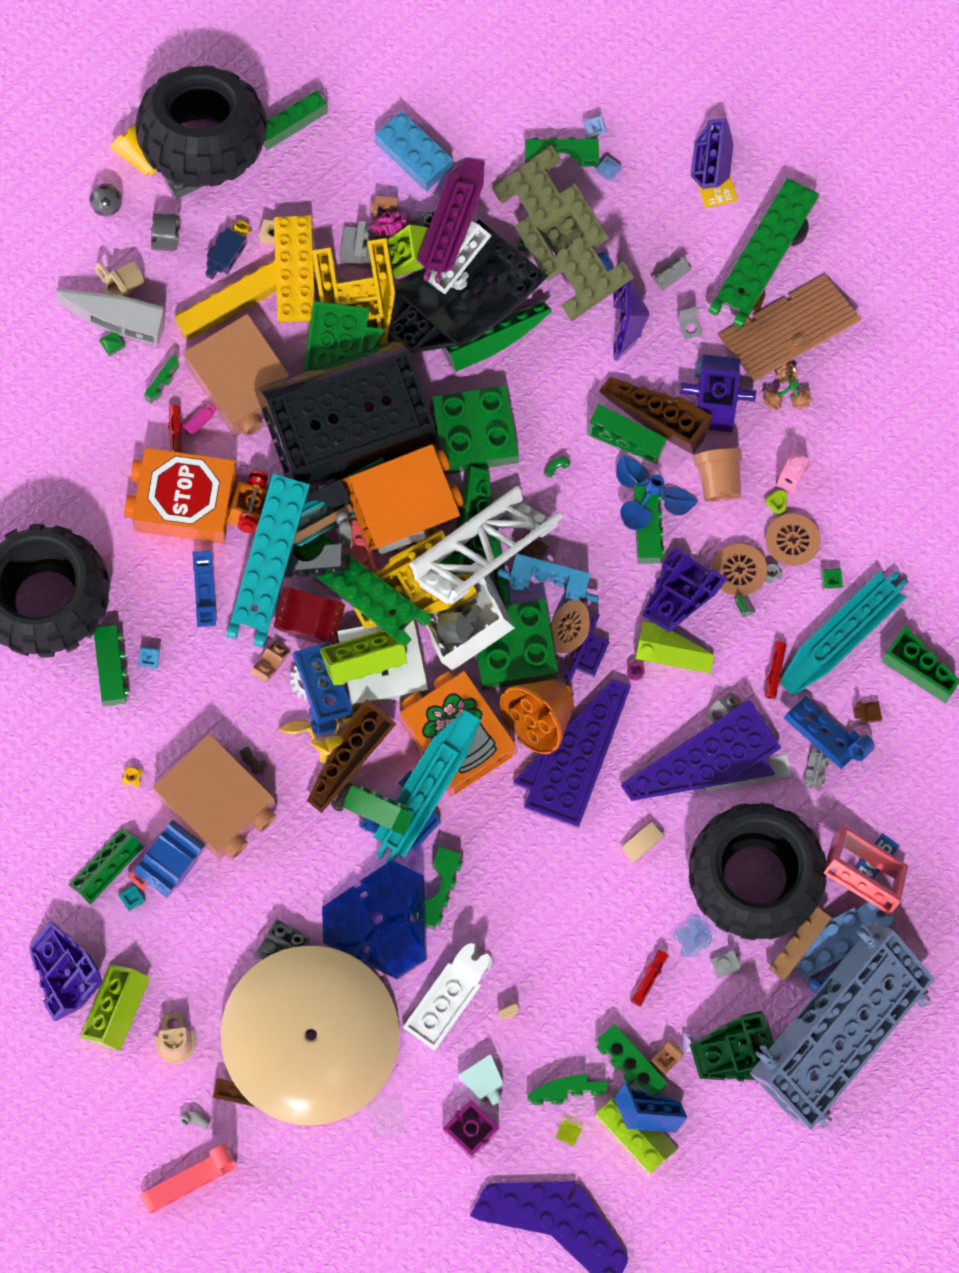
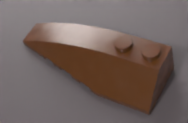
(670, 416)
(360, 739)

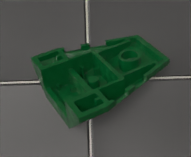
(732, 1048)

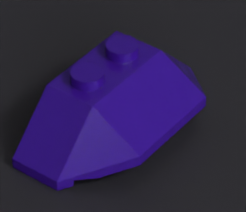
(713, 155)

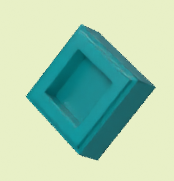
(131, 898)

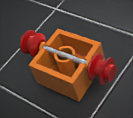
(248, 502)

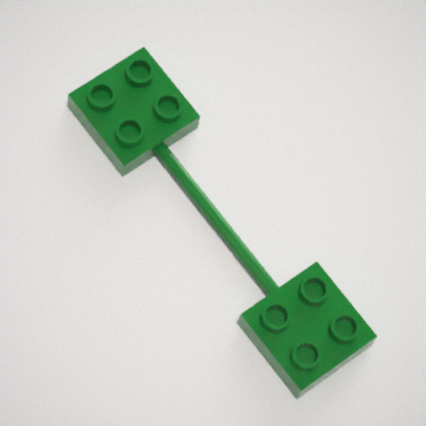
(479, 432)

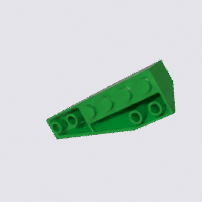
(497, 338)

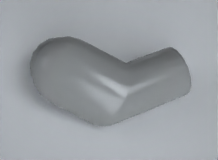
(194, 1117)

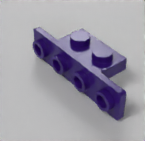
(590, 654)

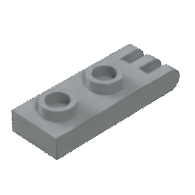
(404, 543)

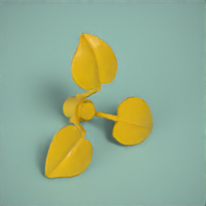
(324, 745)

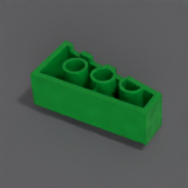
(625, 434)
(920, 666)

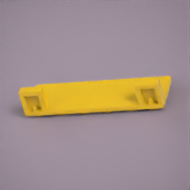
(294, 268)

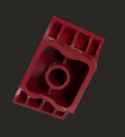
(309, 616)

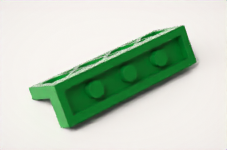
(108, 867)

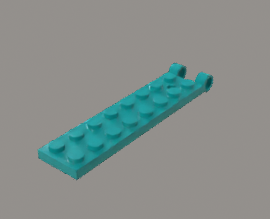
(269, 556)

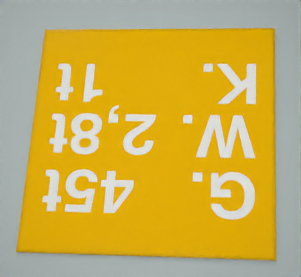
(719, 195)

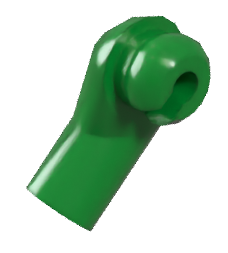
(555, 463)

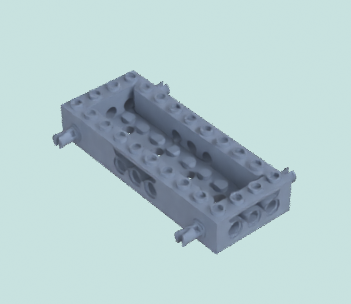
(835, 1015)

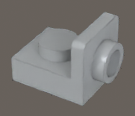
(726, 964)

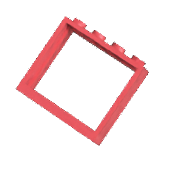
(859, 882)

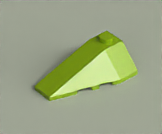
(672, 649)

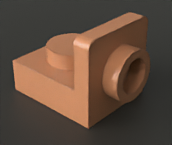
(383, 203)

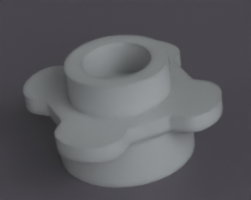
(773, 567)

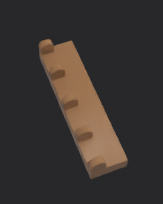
(323, 523)
(799, 944)

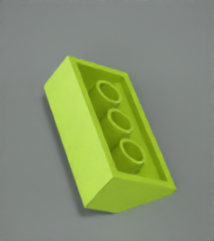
(362, 657)
(115, 1007)
(646, 1147)

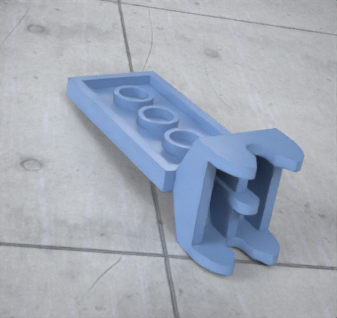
(840, 937)

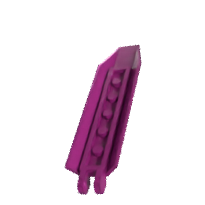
(452, 219)

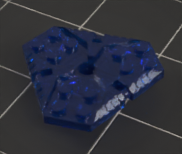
(395, 942)

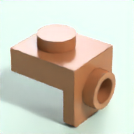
(667, 1058)

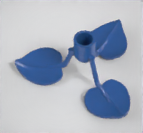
(634, 515)

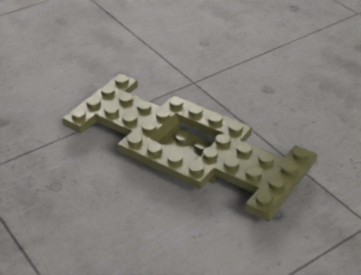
(569, 230)

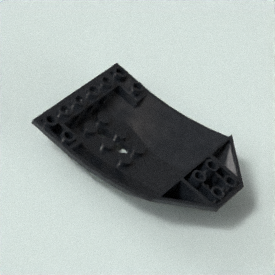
(433, 320)

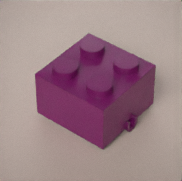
(471, 1129)

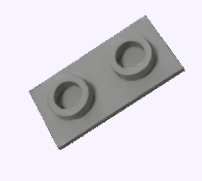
(671, 272)
(816, 777)

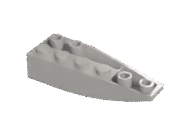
(116, 314)

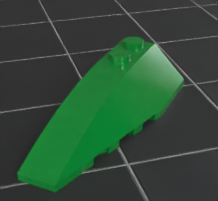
(475, 499)

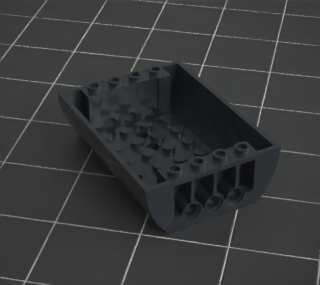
(358, 435)

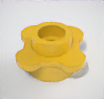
(241, 228)
(137, 773)

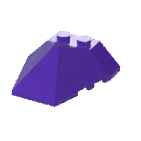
(632, 318)
(680, 590)
(64, 970)

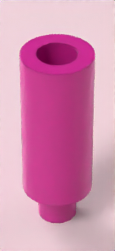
(199, 420)

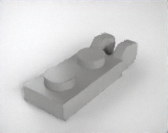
(344, 531)

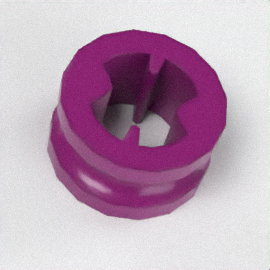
(637, 676)

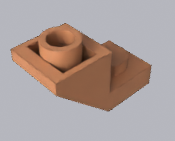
(270, 662)

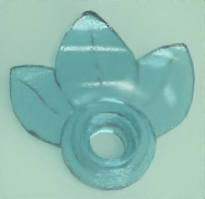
(690, 936)

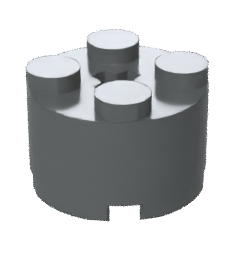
(164, 232)

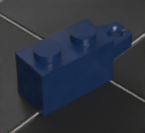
(225, 252)

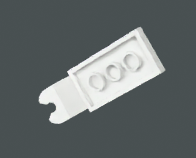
(448, 996)

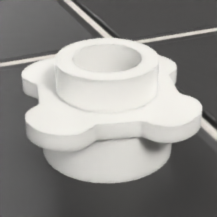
(461, 282)

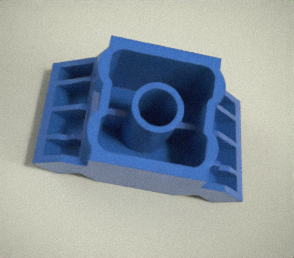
(170, 859)

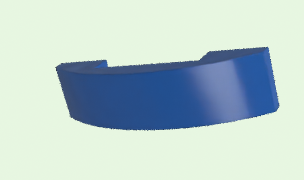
(204, 588)

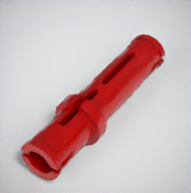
(175, 428)
(774, 678)
(648, 980)

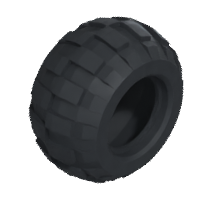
(201, 154)
(56, 551)
(767, 828)

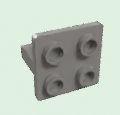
(355, 244)

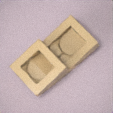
(642, 842)

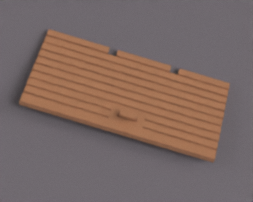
(790, 327)

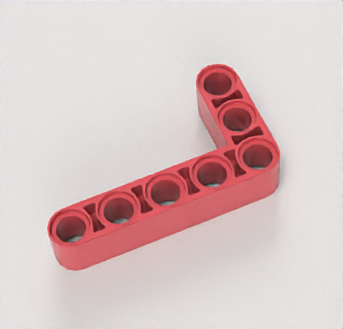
(189, 1180)

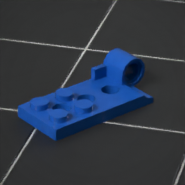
(321, 714)
(851, 744)

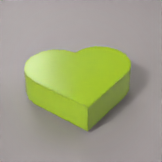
(777, 502)

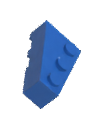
(649, 1112)

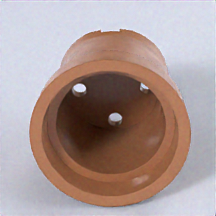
(719, 473)

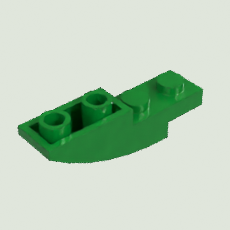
(558, 1090)

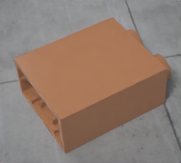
(230, 368)
(216, 798)

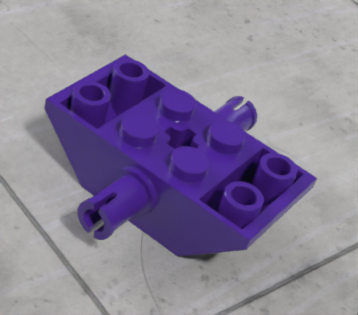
(721, 374)

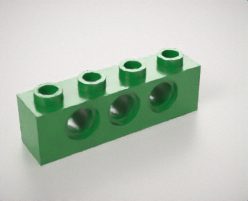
(614, 1036)

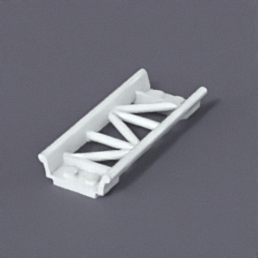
(448, 587)

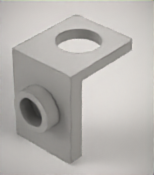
(686, 317)
(724, 705)

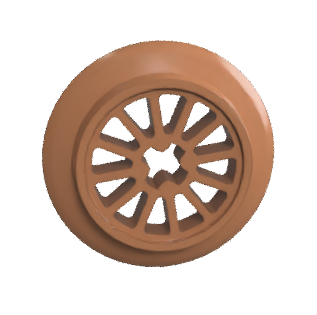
(804, 524)
(749, 552)
(570, 626)

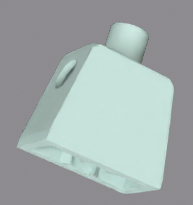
(483, 1080)

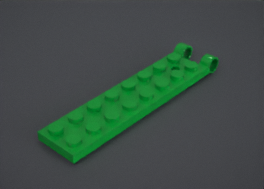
(765, 250)
(368, 594)

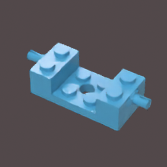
(527, 567)

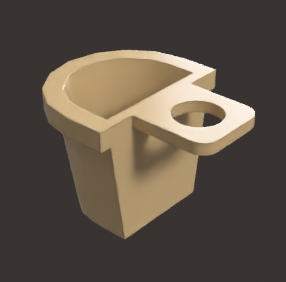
(121, 281)
(175, 1044)

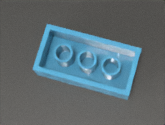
(413, 151)

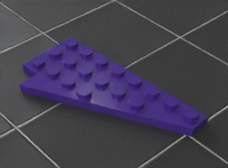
(718, 755)
(566, 777)

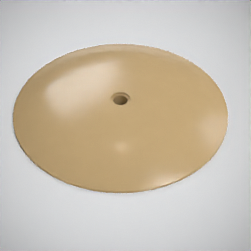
(268, 1045)

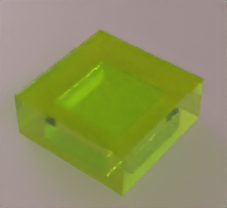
(568, 1133)

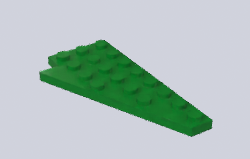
(336, 334)

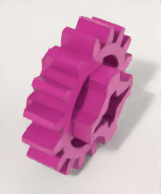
(389, 223)

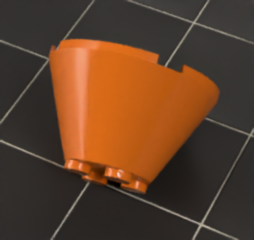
(538, 713)

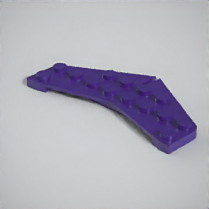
(548, 1211)

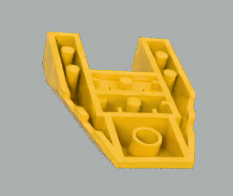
(370, 293)
(401, 578)

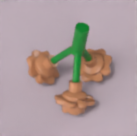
(787, 374)

